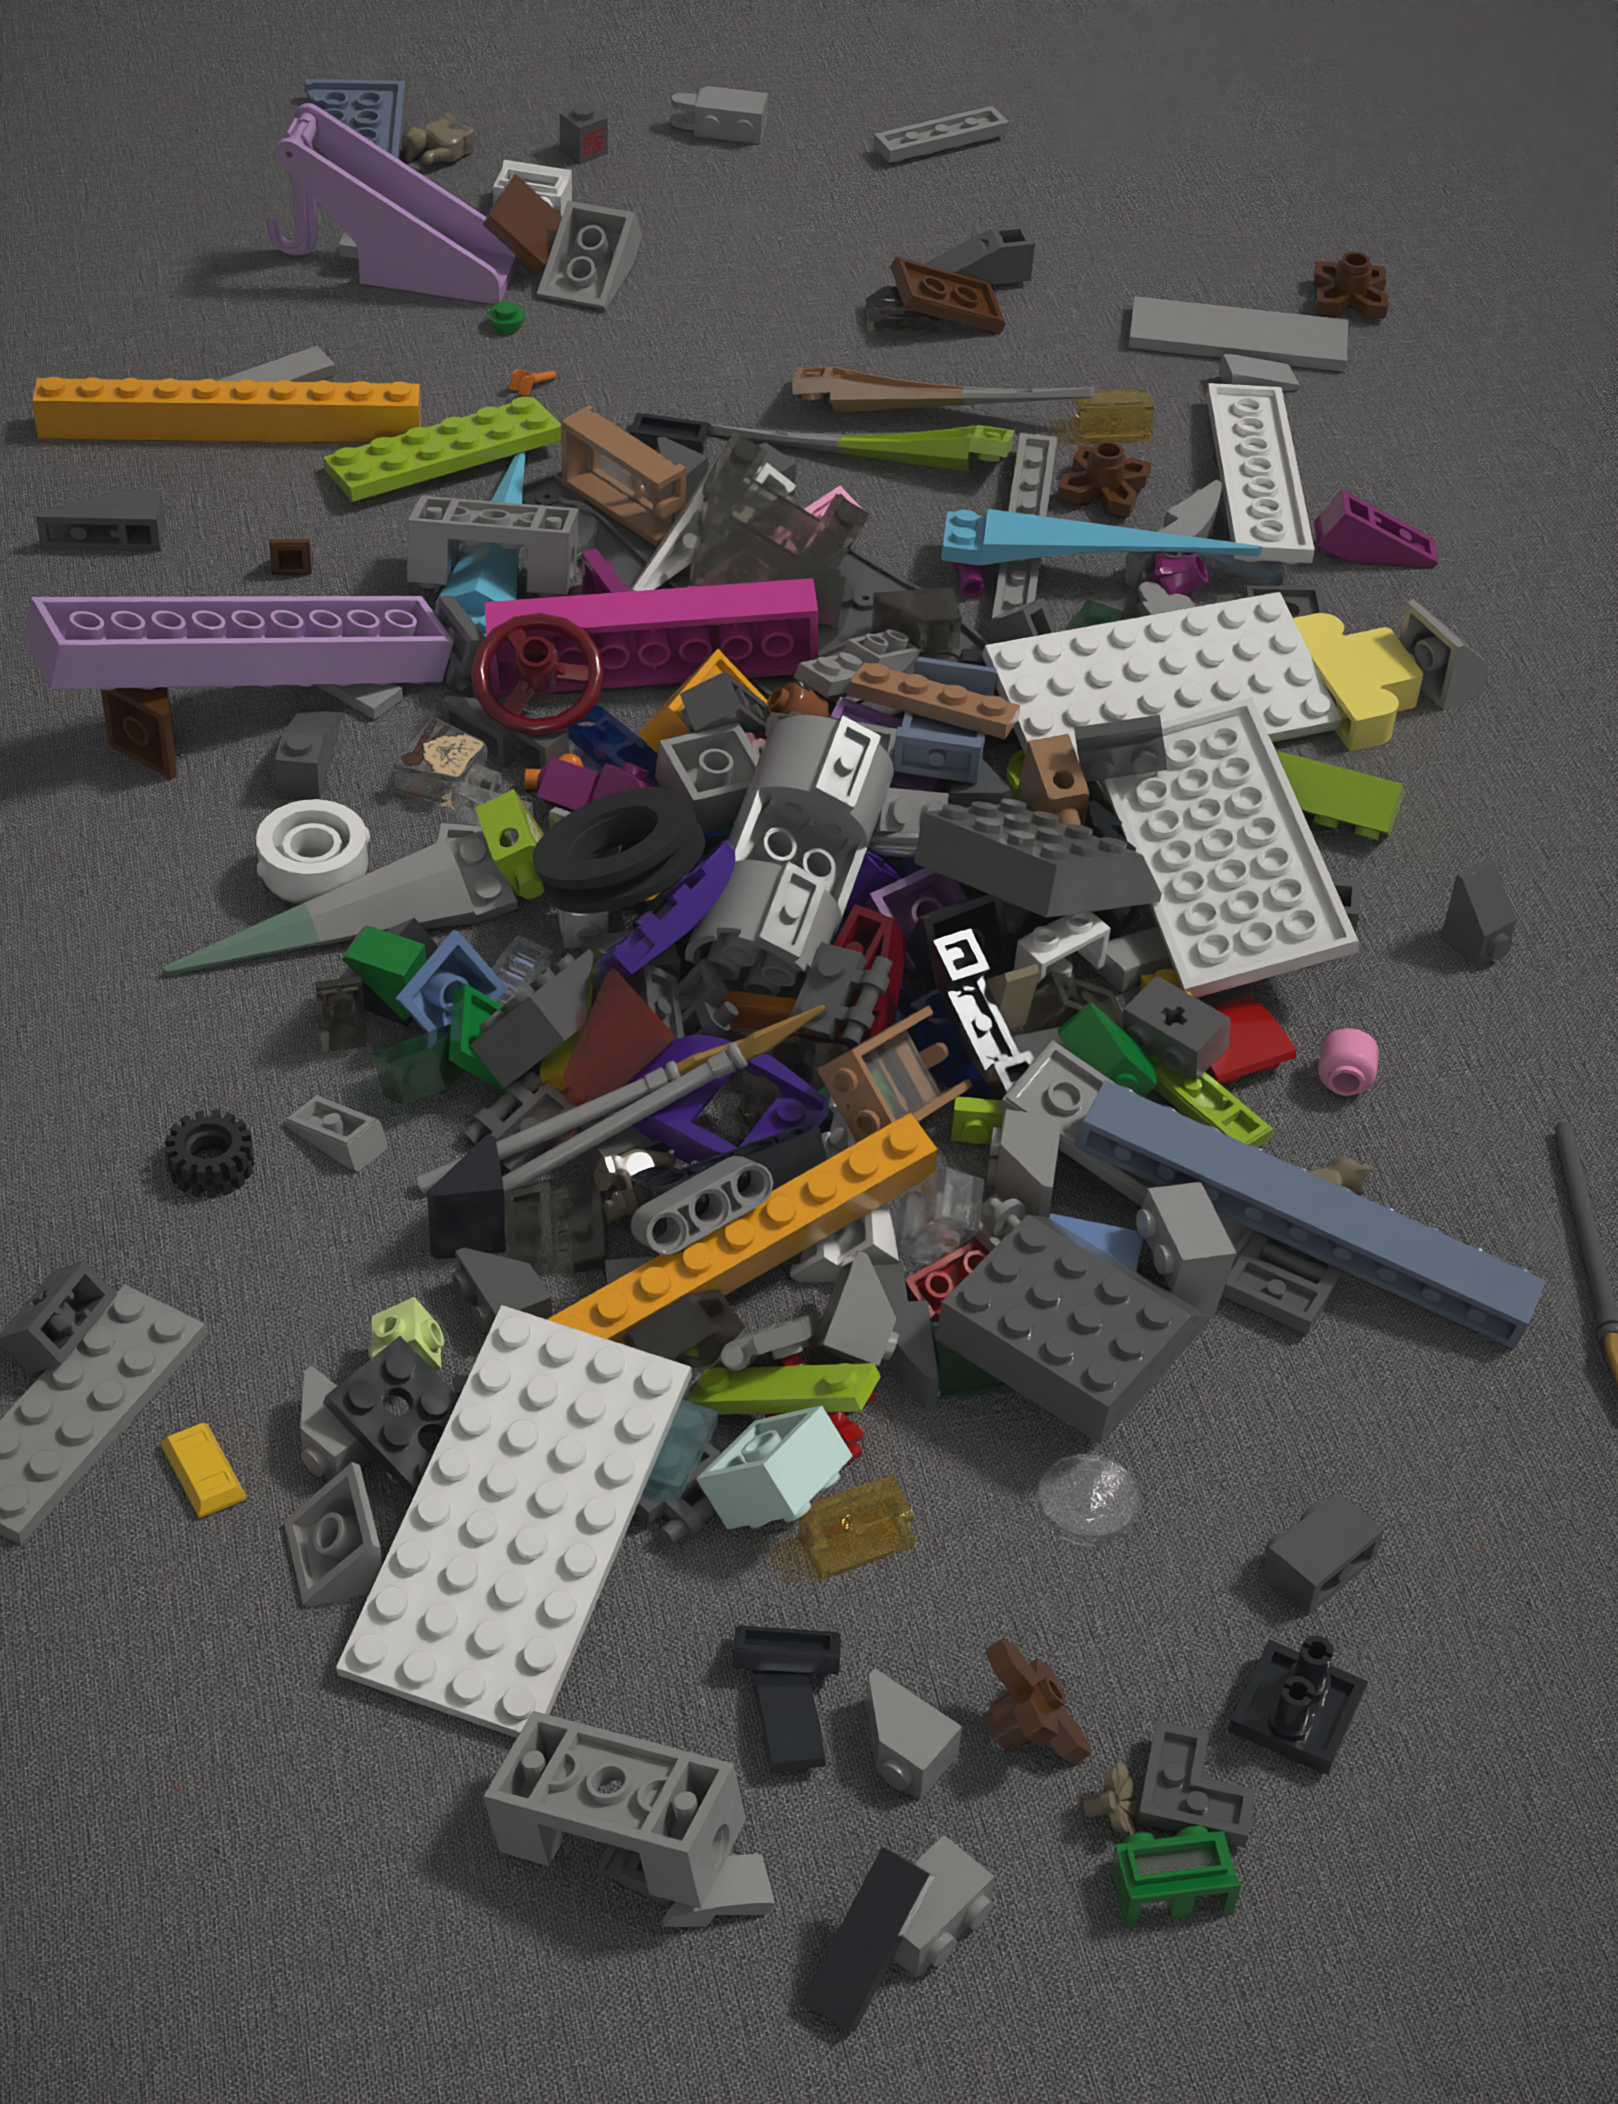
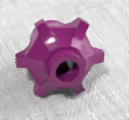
(1179, 573)

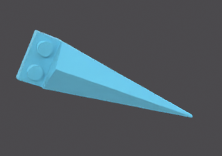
(1019, 536)
(487, 569)

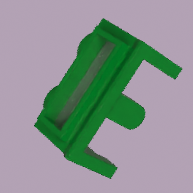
(1173, 1872)

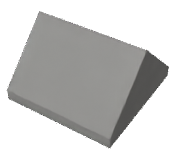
(335, 1541)

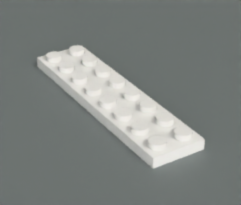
(1259, 472)

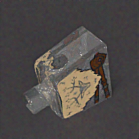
(437, 759)

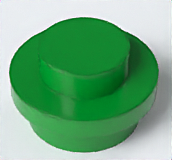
(506, 317)

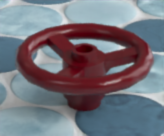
(538, 672)

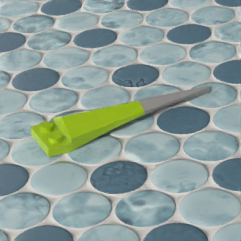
(935, 448)

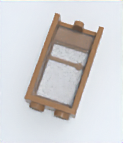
(621, 475)
(887, 1079)

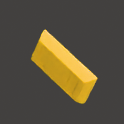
(203, 1470)

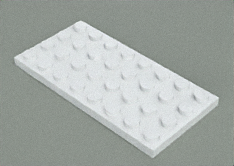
(1166, 668)
(1230, 855)
(515, 1523)

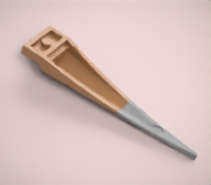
(868, 392)

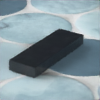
(868, 1939)

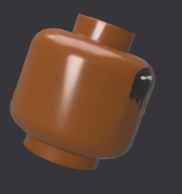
(798, 698)

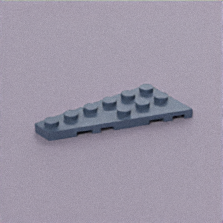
(365, 106)

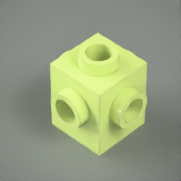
(414, 1326)

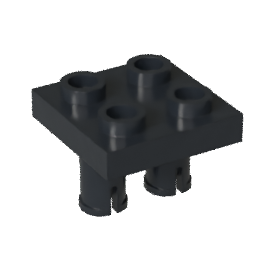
(1299, 1703)

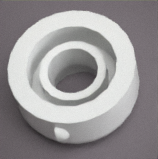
(311, 849)

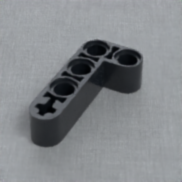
(783, 1154)

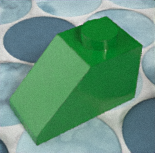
(1108, 1050)

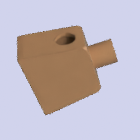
(1054, 780)

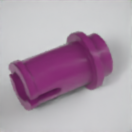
(970, 579)

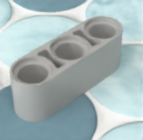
(723, 1207)

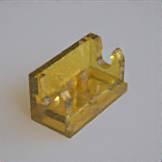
(1114, 416)
(857, 1527)

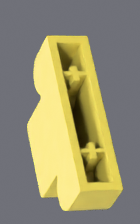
(1366, 676)

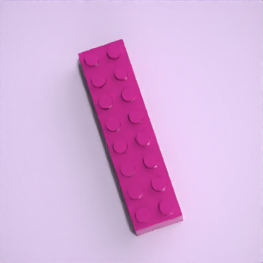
(672, 631)

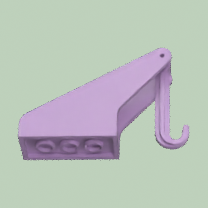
(389, 213)

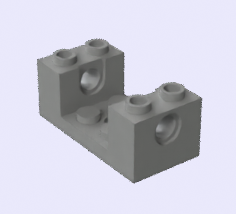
(443, 523)
(672, 1808)

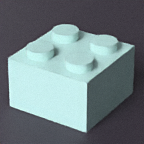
(775, 1468)

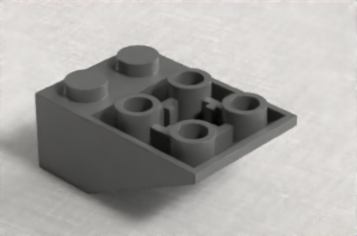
(536, 1019)

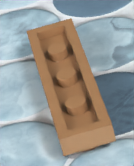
(934, 700)

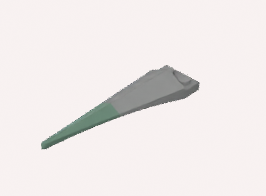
(436, 886)

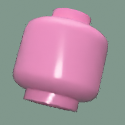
(1348, 1061)

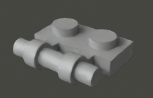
(781, 1339)

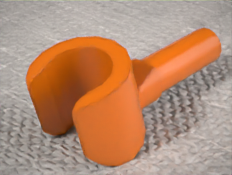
(524, 380)

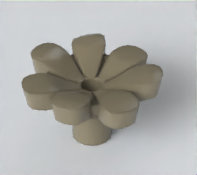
(1115, 1800)

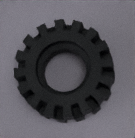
(214, 1172)

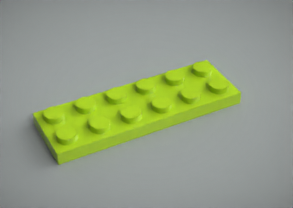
(442, 448)

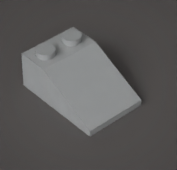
(590, 255)

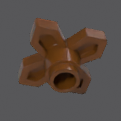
(1351, 285)
(1105, 476)
(1031, 1706)

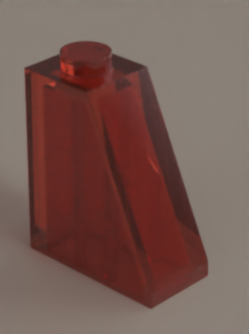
(615, 1042)

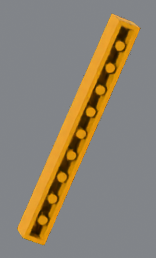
(224, 410)
(767, 1235)

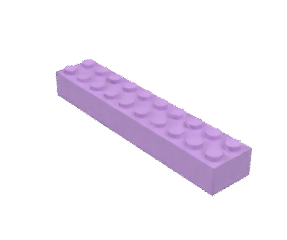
(235, 641)

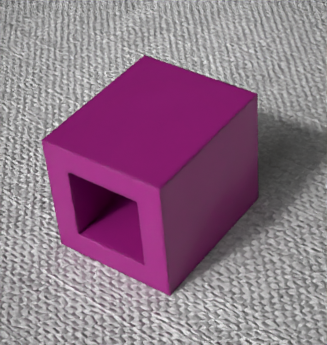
(566, 784)

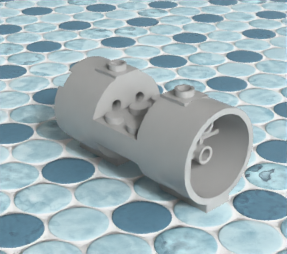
(794, 853)

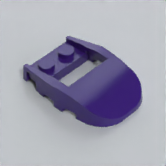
(687, 904)
(674, 1126)

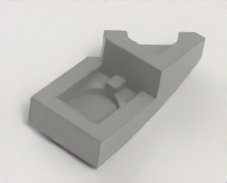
(738, 1890)

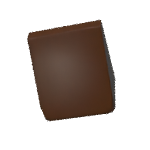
(291, 556)

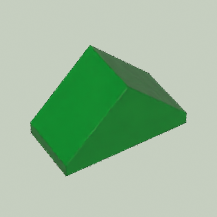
(385, 963)

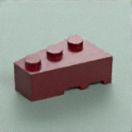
(875, 936)

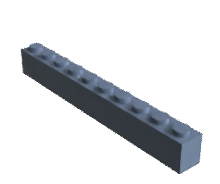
(1313, 1214)

